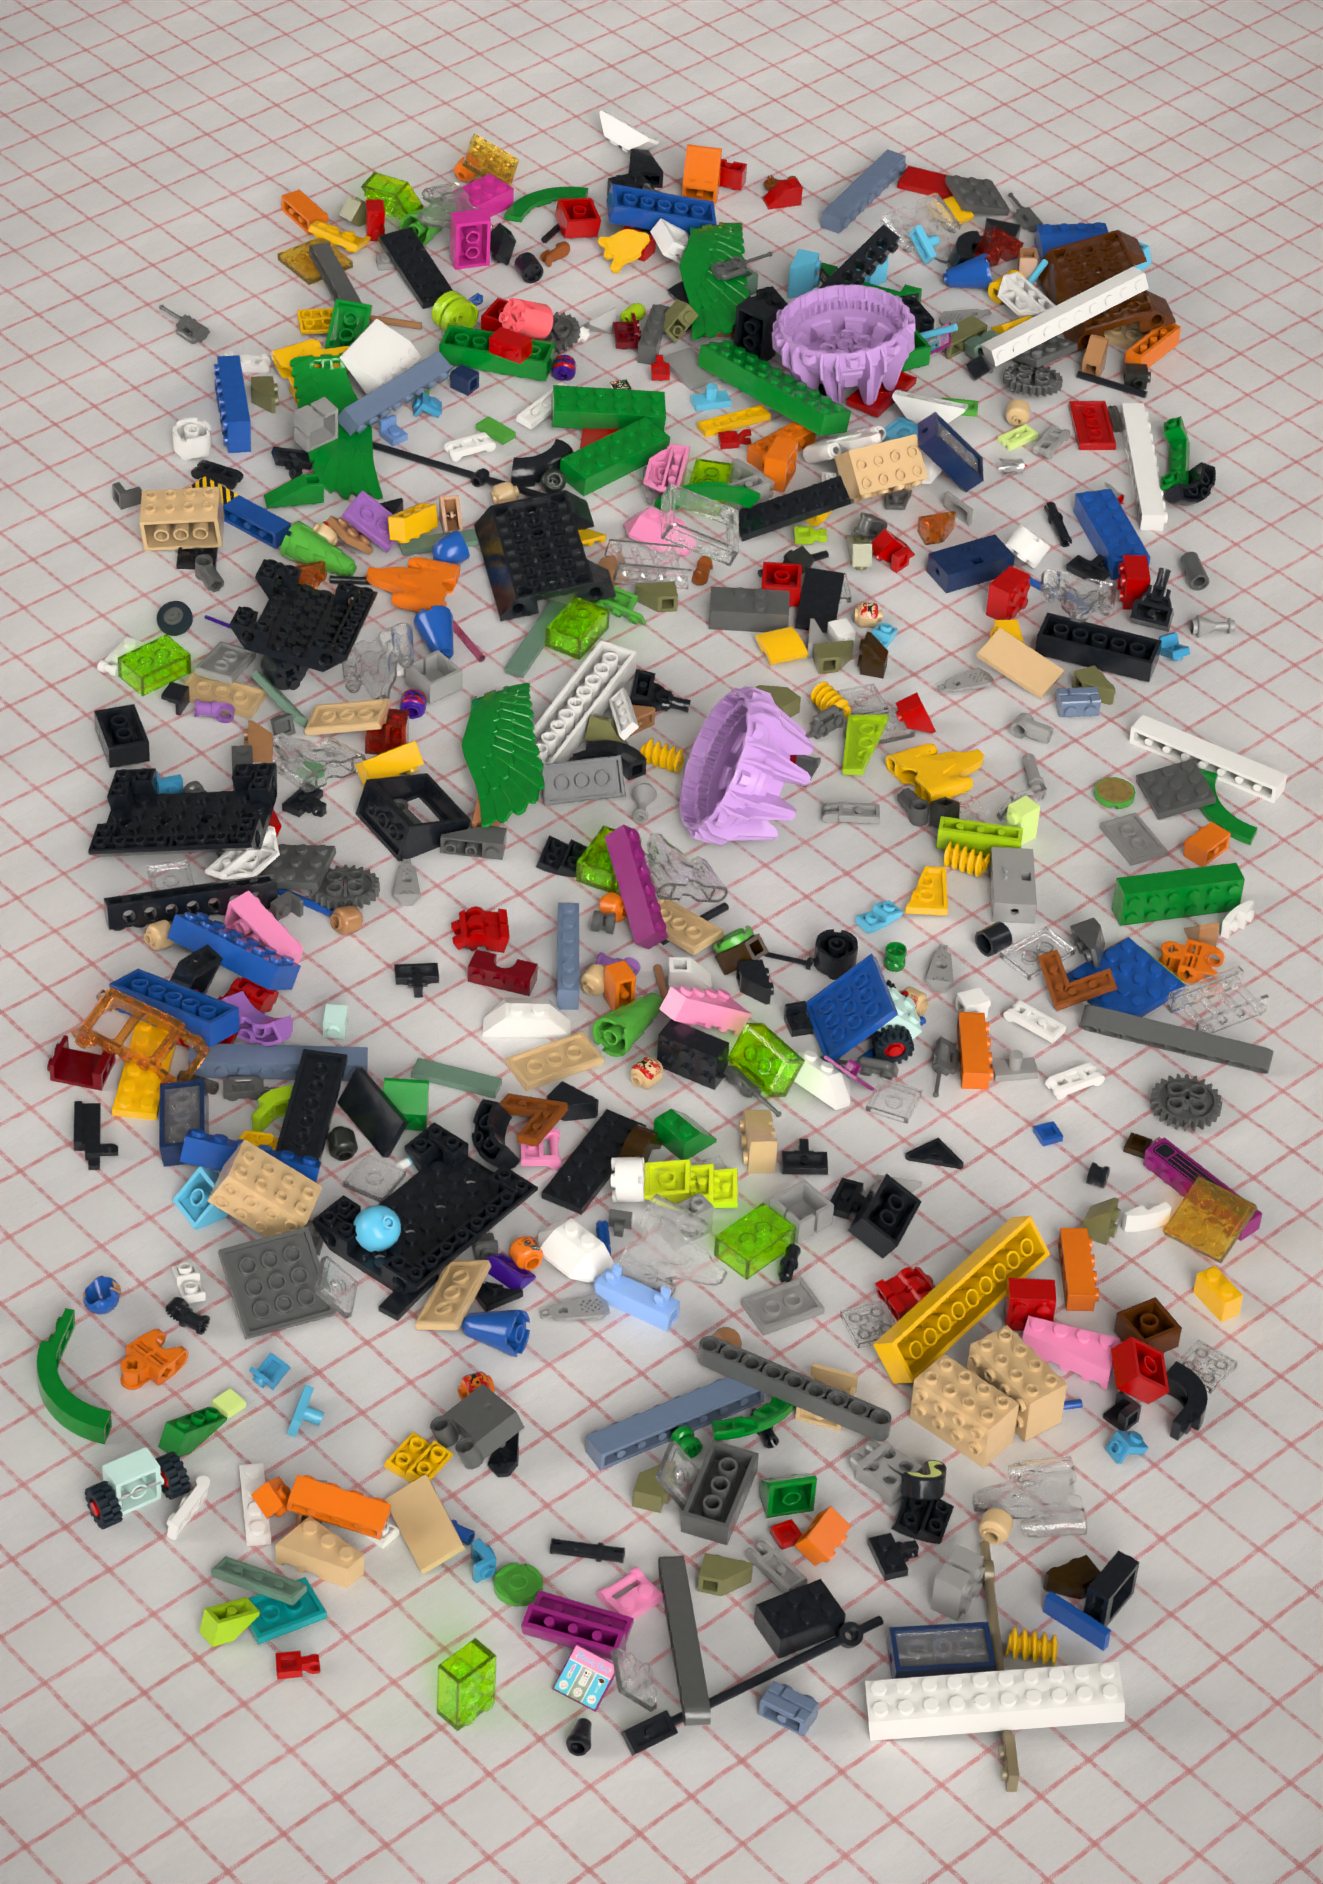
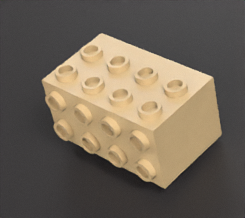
(882, 468)
(182, 518)
(264, 1192)
(1022, 1375)
(964, 1410)

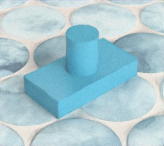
(924, 244)
(711, 399)
(304, 1412)

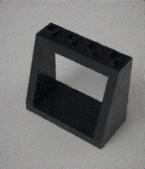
(394, 827)

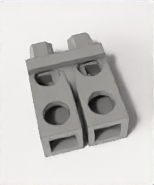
(883, 1470)

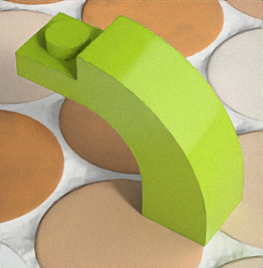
(271, 1107)

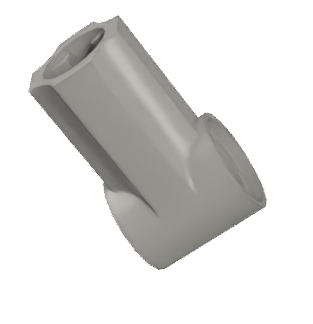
(1026, 726)

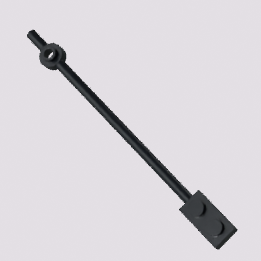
(663, 1726)

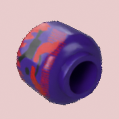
(564, 368)
(415, 702)

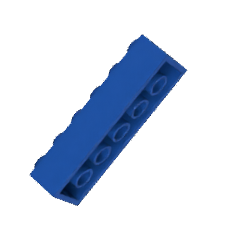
(645, 208)
(232, 404)
(1107, 528)
(239, 954)
(199, 1012)

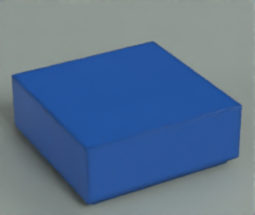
(1048, 1133)

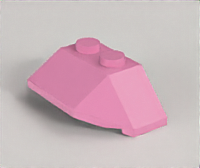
(667, 467)
(646, 527)

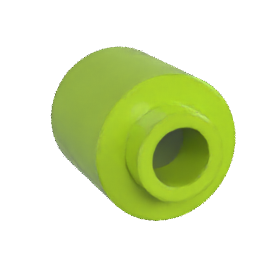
(636, 308)

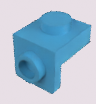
(428, 404)
(1171, 648)
(169, 784)
(270, 1372)
(1125, 1443)
(484, 1561)

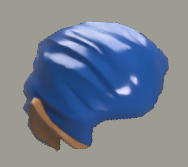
(102, 1295)

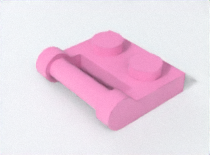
(535, 1156)
(636, 1600)

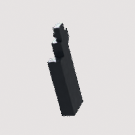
(88, 1134)

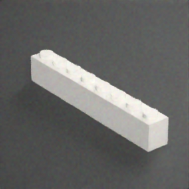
(1229, 766)

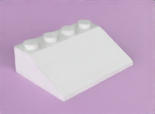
(379, 356)

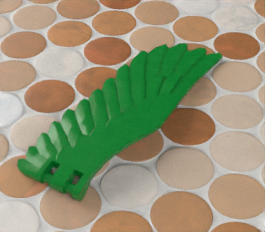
(712, 298)
(348, 460)
(503, 753)

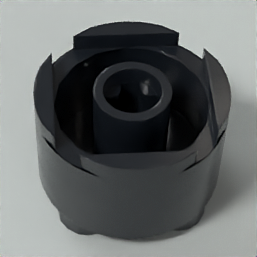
(282, 673)
(835, 953)

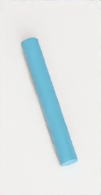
(1038, 271)
(939, 331)

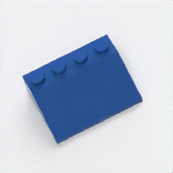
(1053, 236)

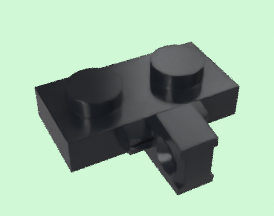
(771, 297)
(292, 460)
(1088, 569)
(305, 802)
(416, 976)
(804, 1161)
(847, 1198)
(892, 1555)

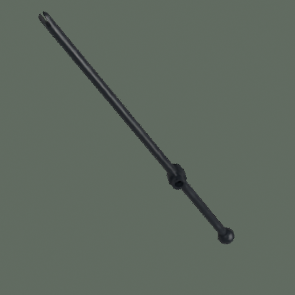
(480, 476)

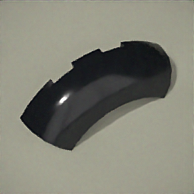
(529, 470)
(1200, 482)
(489, 1134)

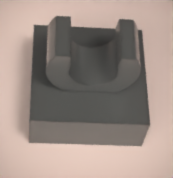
(283, 724)
(620, 1220)

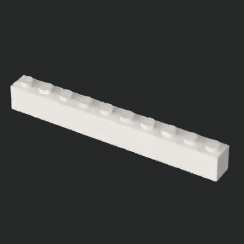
(1064, 316)
(1143, 467)

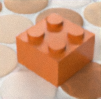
(780, 462)

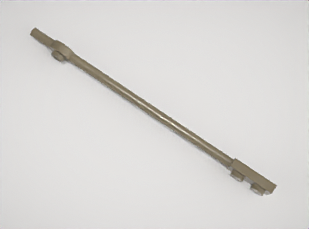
(1007, 1751)

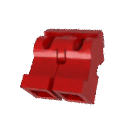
(481, 928)
(257, 995)
(904, 1290)

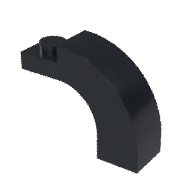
(965, 247)
(632, 760)
(1192, 1394)

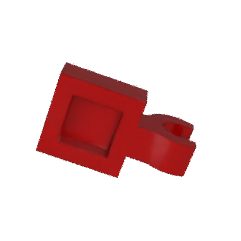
(660, 370)
(731, 439)
(292, 1664)

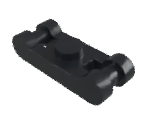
(217, 473)

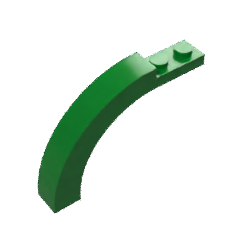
(66, 1408)

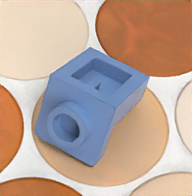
(391, 432)

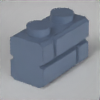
(1078, 702)
(789, 1708)

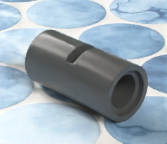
(1194, 571)

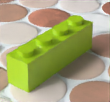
(977, 835)

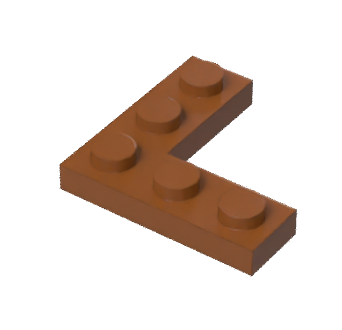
(1069, 994)
(543, 1116)

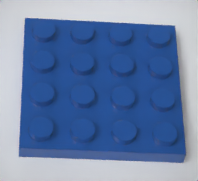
(1139, 979)
(851, 1008)

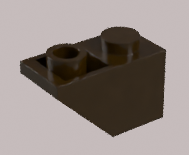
(873, 657)
(750, 949)
(1071, 1578)

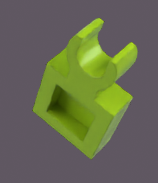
(806, 535)

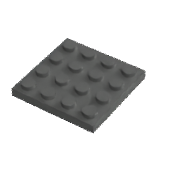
(274, 1282)

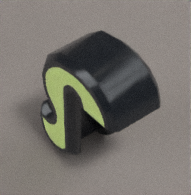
(925, 1486)

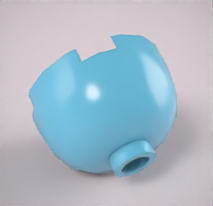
(377, 1228)

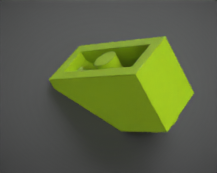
(227, 1620)

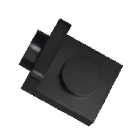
(797, 1019)

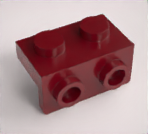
(627, 333)

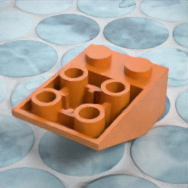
(702, 172)

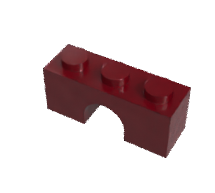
(515, 979)

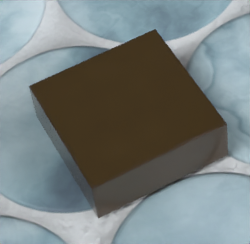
(1137, 1145)

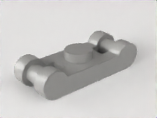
(1051, 441)

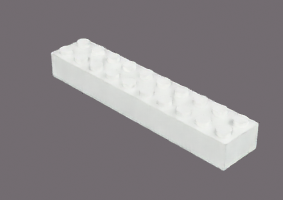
(587, 693)
(995, 1701)

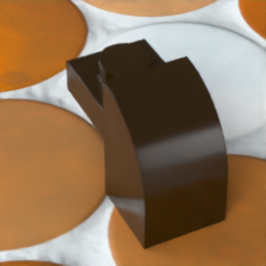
(640, 1143)

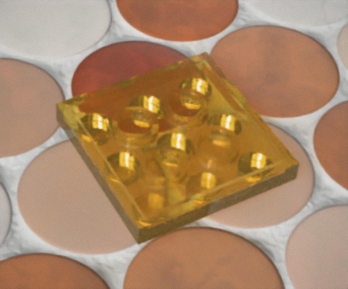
(487, 159)
(300, 263)
(1210, 1219)

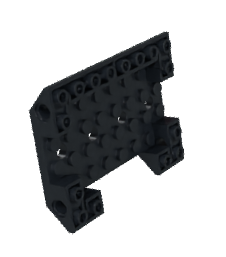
(516, 554)
(301, 621)
(234, 818)
(439, 1232)

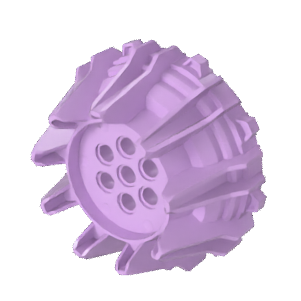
(845, 339)
(741, 769)

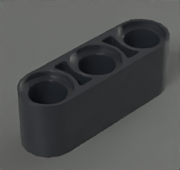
(923, 319)

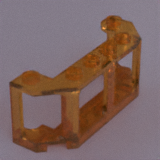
(115, 999)

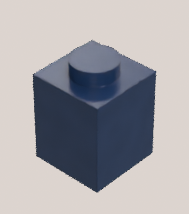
(464, 380)

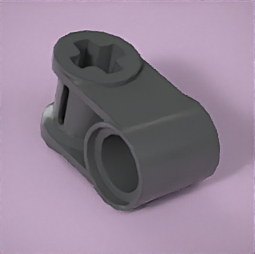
(870, 525)

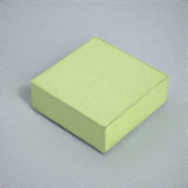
(229, 1403)

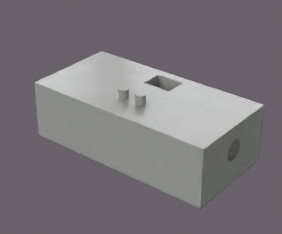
(1012, 885)

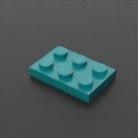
(282, 1618)

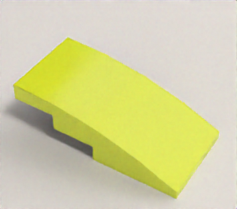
(681, 1180)

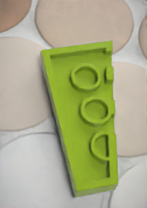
(861, 741)

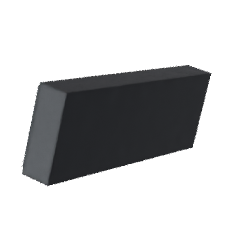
(398, 1303)

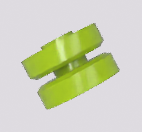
(454, 310)

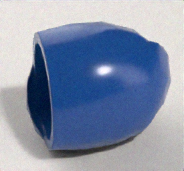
(451, 548)

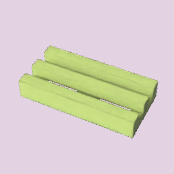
(1021, 436)

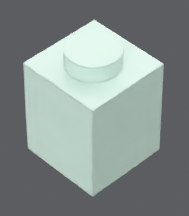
(335, 1021)

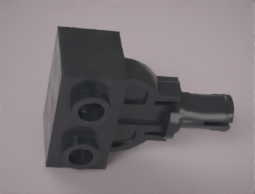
(1154, 608)
(651, 694)

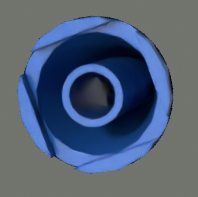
(969, 274)
(436, 629)
(499, 1330)

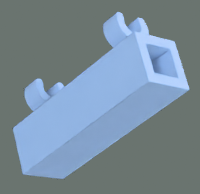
(637, 1299)

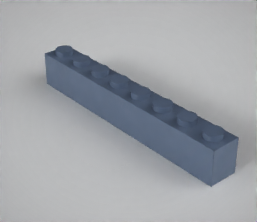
(863, 191)
(394, 393)
(268, 1062)
(657, 1424)

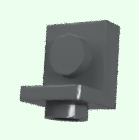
(285, 904)
(485, 1246)

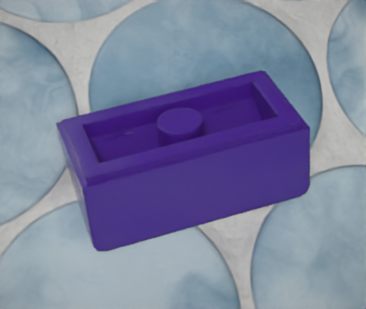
(508, 1273)

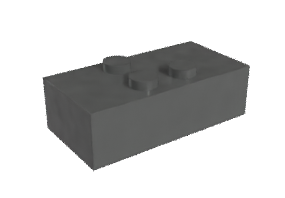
(748, 609)
(719, 1492)

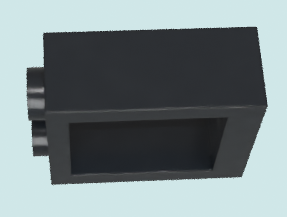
(197, 974)
(1111, 1588)

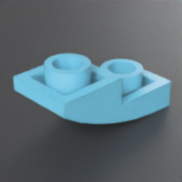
(885, 633)
(880, 916)

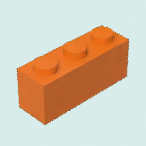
(302, 210)

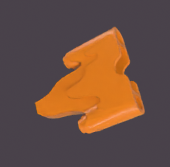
(419, 585)

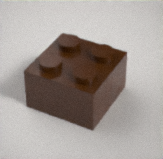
(1149, 1324)

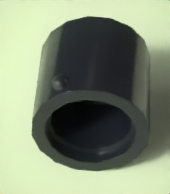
(528, 267)
(993, 939)

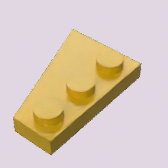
(930, 893)

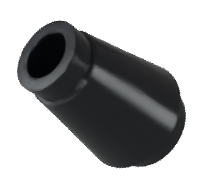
(580, 1738)

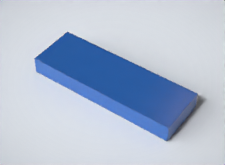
(1077, 1620)

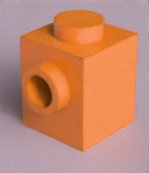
(272, 1498)

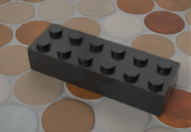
(1098, 646)

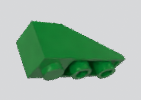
(299, 491)
(189, 1431)

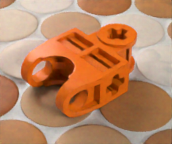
(1183, 954)
(148, 1361)

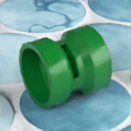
(895, 956)
(685, 1439)

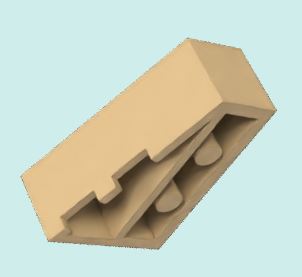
(758, 1141)
(321, 1552)

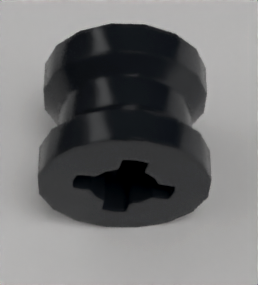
(1098, 1175)

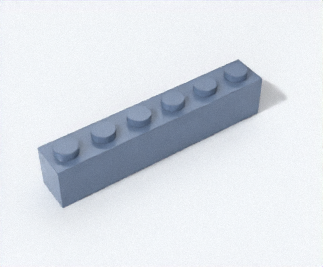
(568, 956)

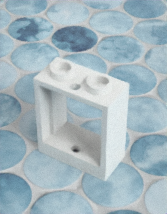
(670, 239)

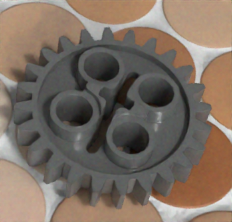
(565, 331)
(1045, 382)
(361, 888)
(1186, 1102)

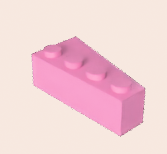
(256, 922)
(705, 1008)
(1072, 1349)

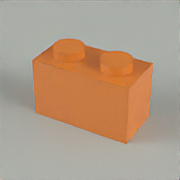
(1206, 844)
(619, 985)
(823, 1536)

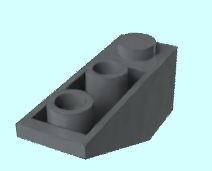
(475, 842)
(1089, 940)

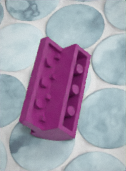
(574, 1623)

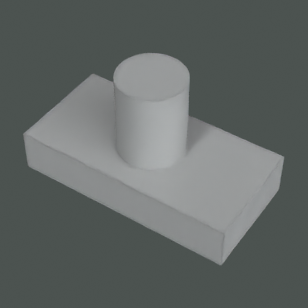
(1014, 1068)

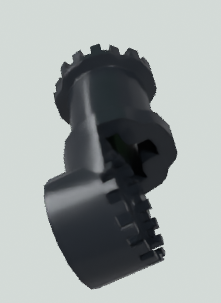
(186, 1316)

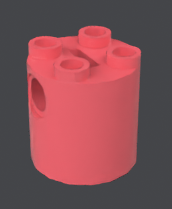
(527, 318)

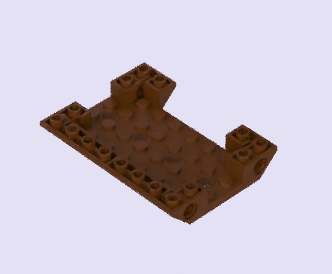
(1074, 271)

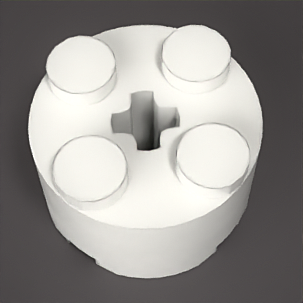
(192, 438)
(1027, 546)
(628, 1179)

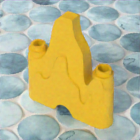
(282, 357)
(935, 773)

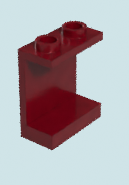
(80, 1067)

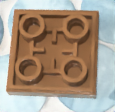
(350, 534)

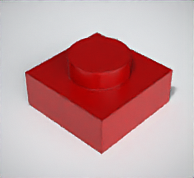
(900, 559)
(785, 1534)

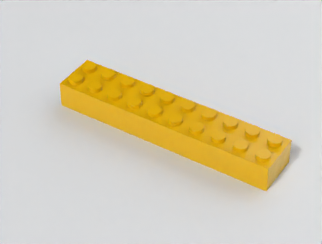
(960, 1300)

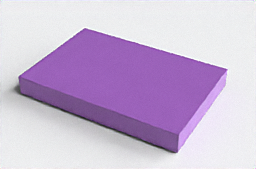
(370, 520)

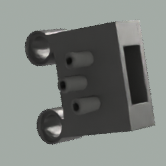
(482, 1421)

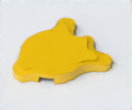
(623, 247)

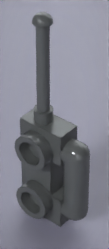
(1025, 216)
(734, 268)
(187, 325)
(826, 722)
(944, 1052)
(876, 1066)
(244, 1087)
(747, 1087)

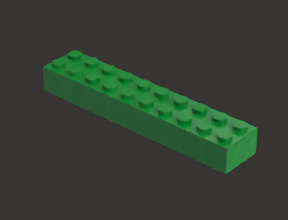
(774, 388)

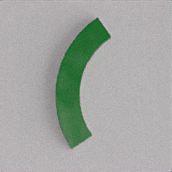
(523, 206)
(721, 491)
(1220, 816)
(762, 1419)

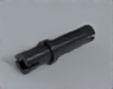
(1056, 519)
(587, 1550)

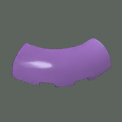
(258, 1027)

